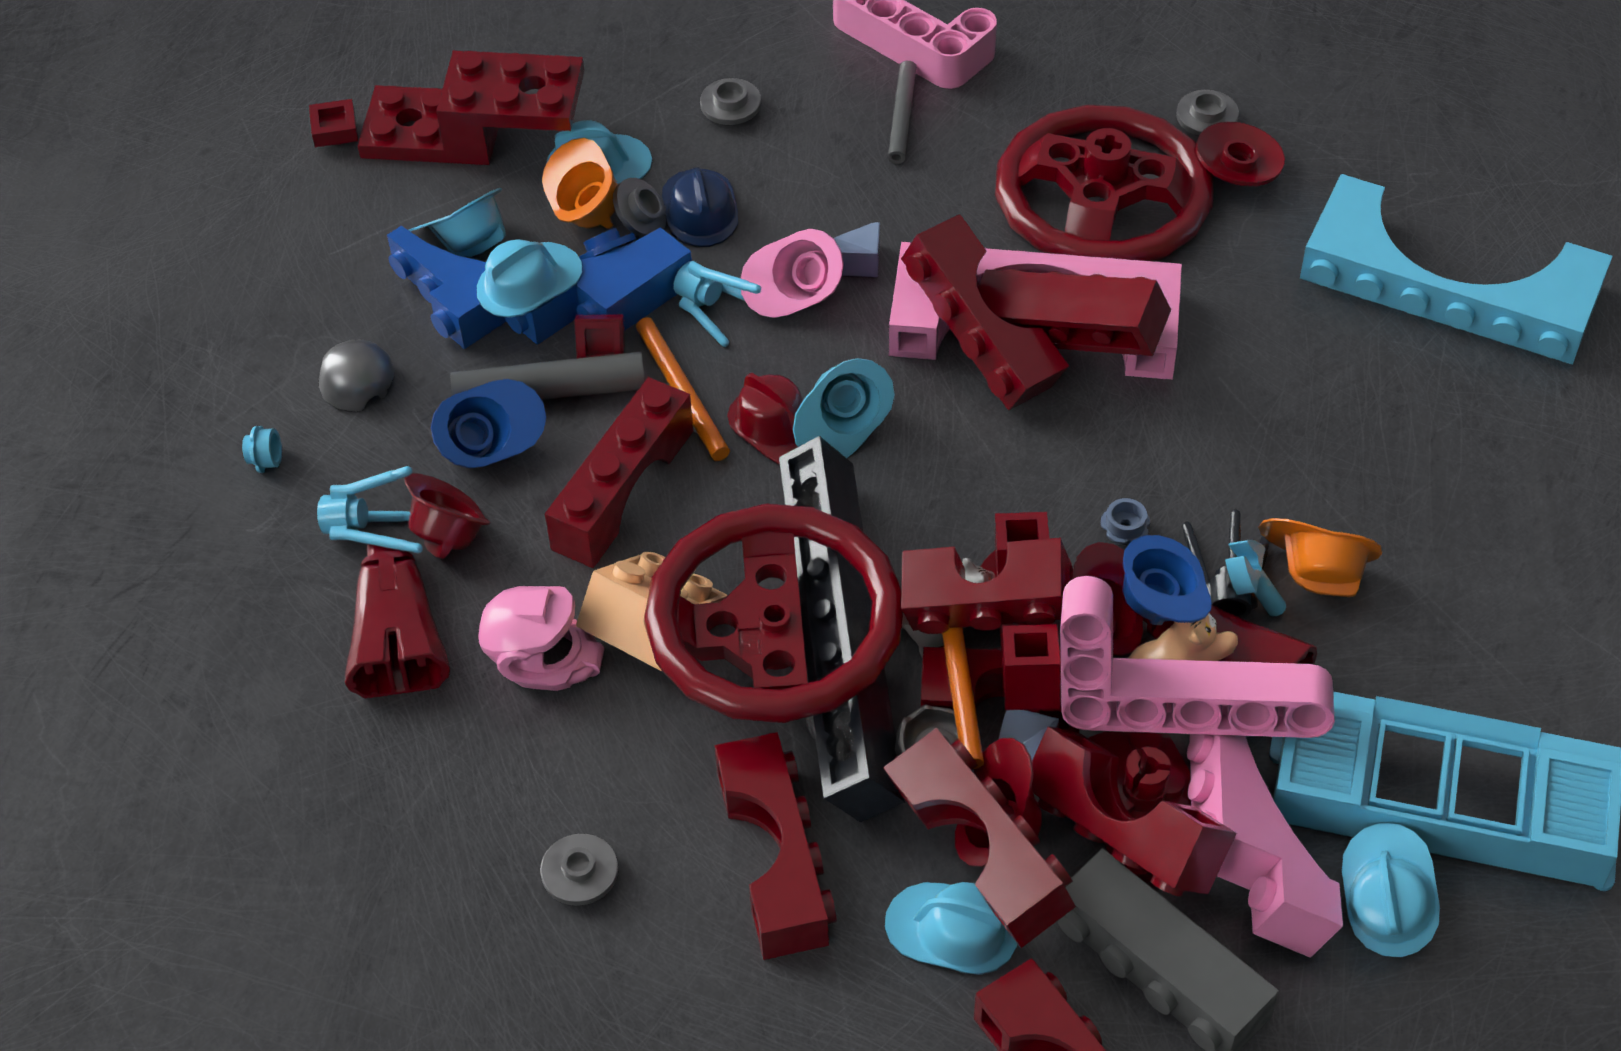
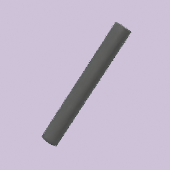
(902, 112)

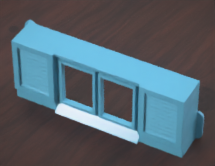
(1564, 801)

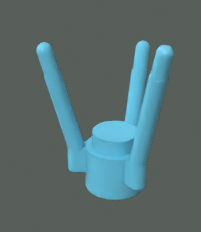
(703, 287)
(344, 513)

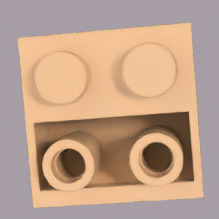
(618, 602)

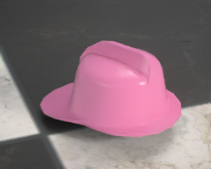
(793, 273)

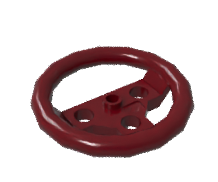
(1109, 170)
(766, 619)

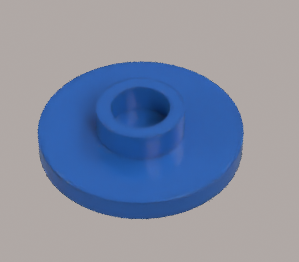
(605, 243)

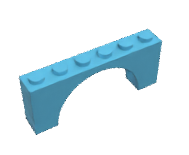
(1535, 313)

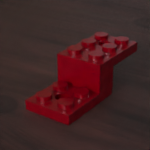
(476, 100)

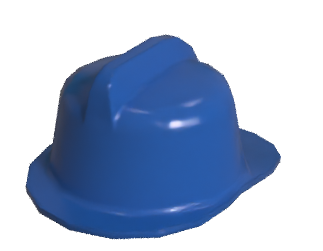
(488, 423)
(1164, 581)

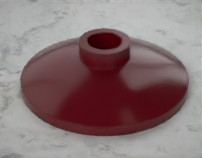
(1240, 153)

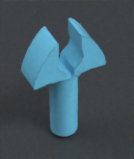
(1248, 576)

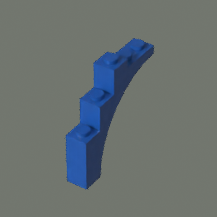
(622, 281)

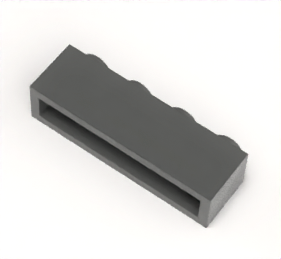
(1167, 956)

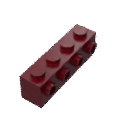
(1081, 310)

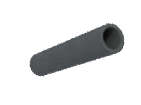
(563, 377)

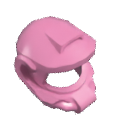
(527, 623)

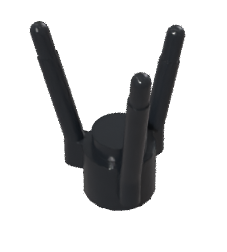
(1220, 587)

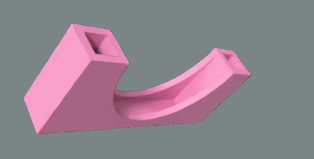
(918, 330)

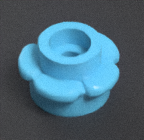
(262, 448)

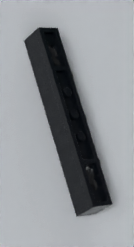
(835, 617)

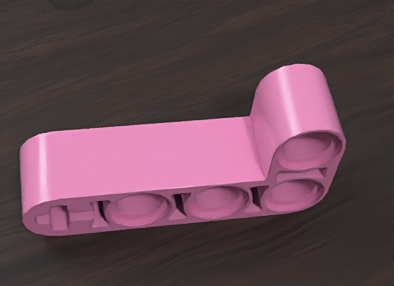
(942, 51)

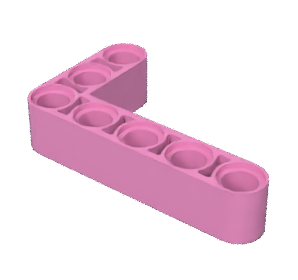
(1178, 694)

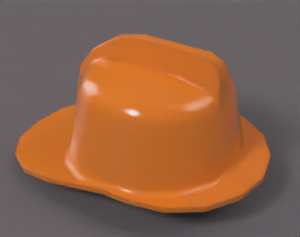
(580, 184)
(1321, 558)

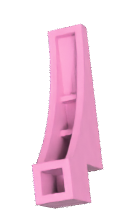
(1288, 890)

